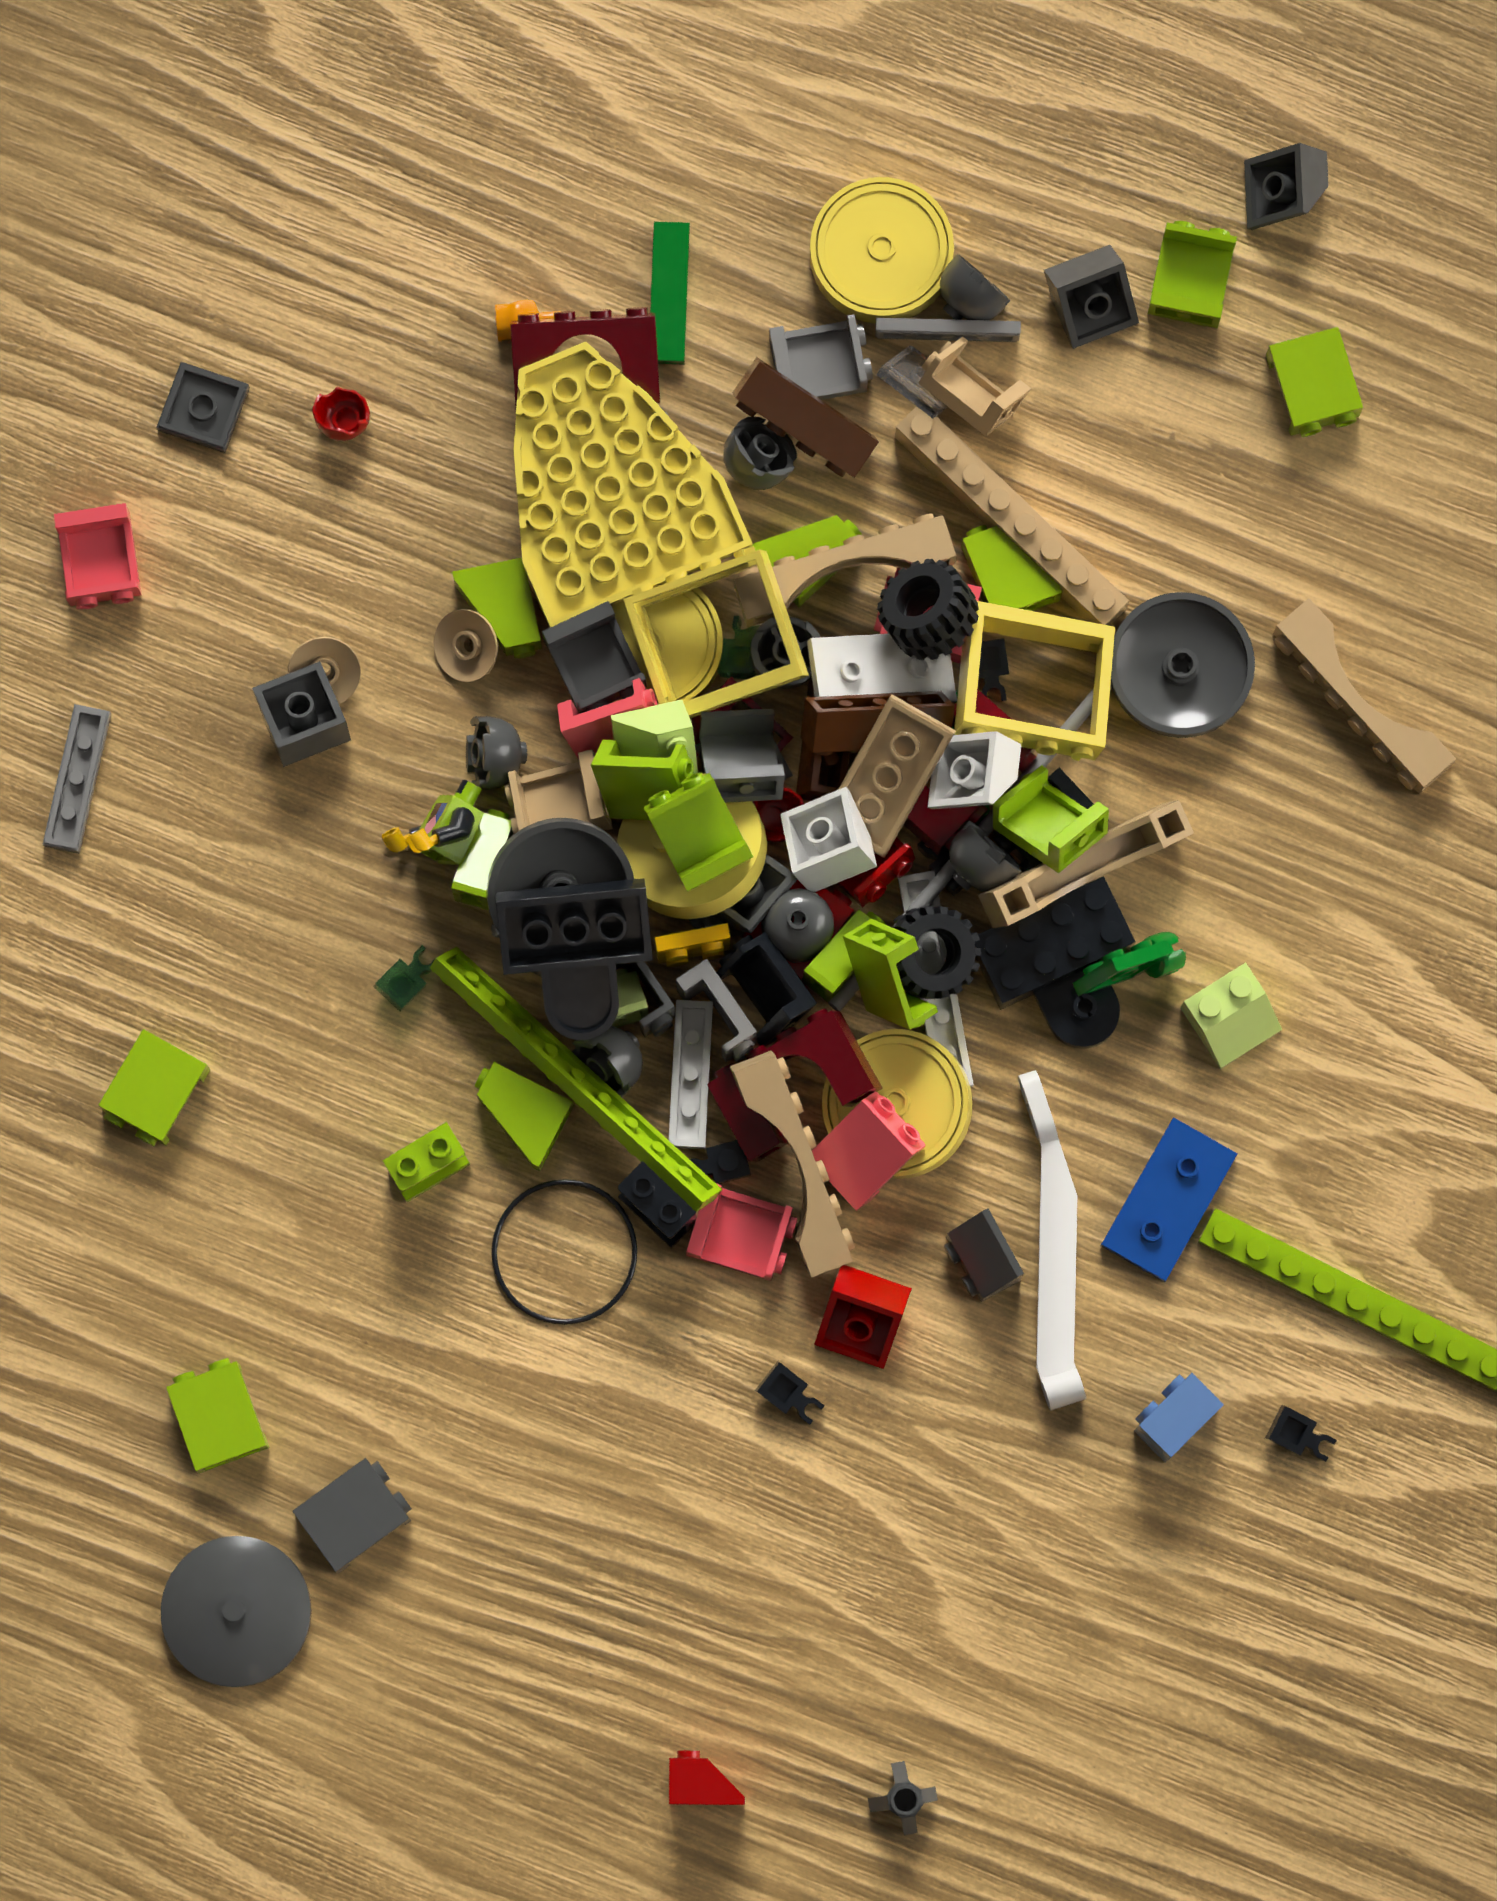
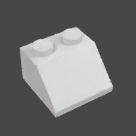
(974, 770)
(827, 840)

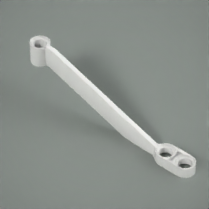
(1056, 1257)

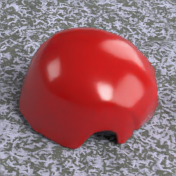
(341, 414)
(770, 813)

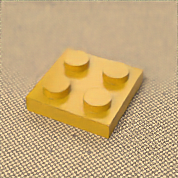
(704, 942)

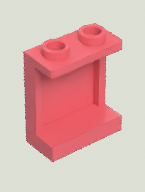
(98, 556)
(589, 728)
(867, 1149)
(742, 1234)

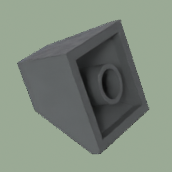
(1284, 184)
(755, 905)

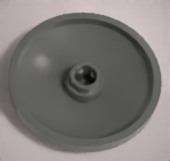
(1182, 665)
(555, 855)
(236, 1611)

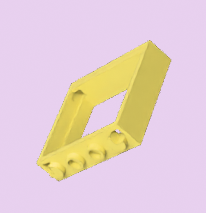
(711, 572)
(1049, 630)

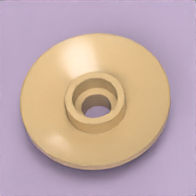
(454, 649)
(344, 663)

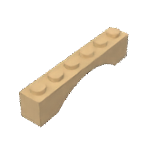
(893, 547)
(1413, 752)
(1119, 847)
(818, 1232)

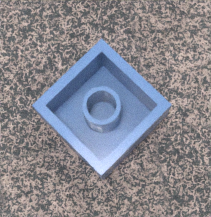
(1178, 1417)

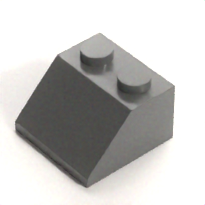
(1092, 296)
(302, 714)
(983, 1256)

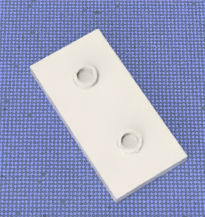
(874, 667)

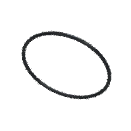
(579, 1319)

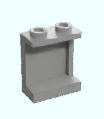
(823, 358)
(705, 979)

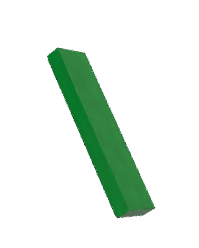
(670, 289)

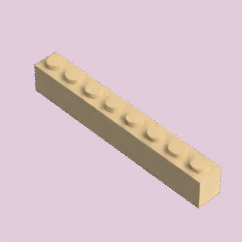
(1002, 507)

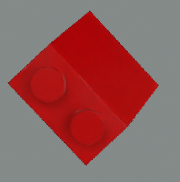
(862, 1316)
(699, 1782)

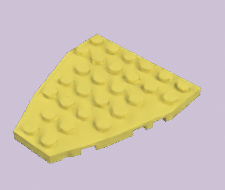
(609, 487)

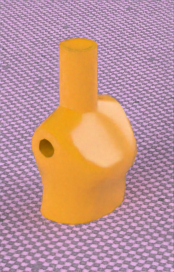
(509, 312)

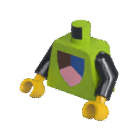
(445, 830)

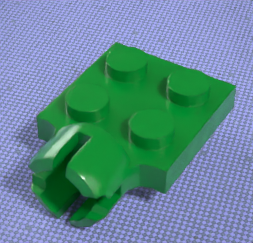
(1150, 956)

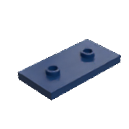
(1169, 1199)

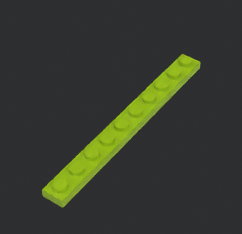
(575, 1078)
(1351, 1298)

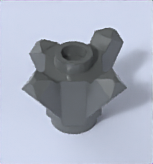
(903, 1798)

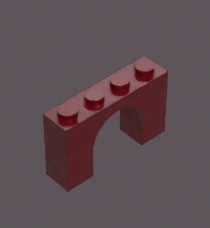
(629, 334)
(940, 826)
(827, 1043)

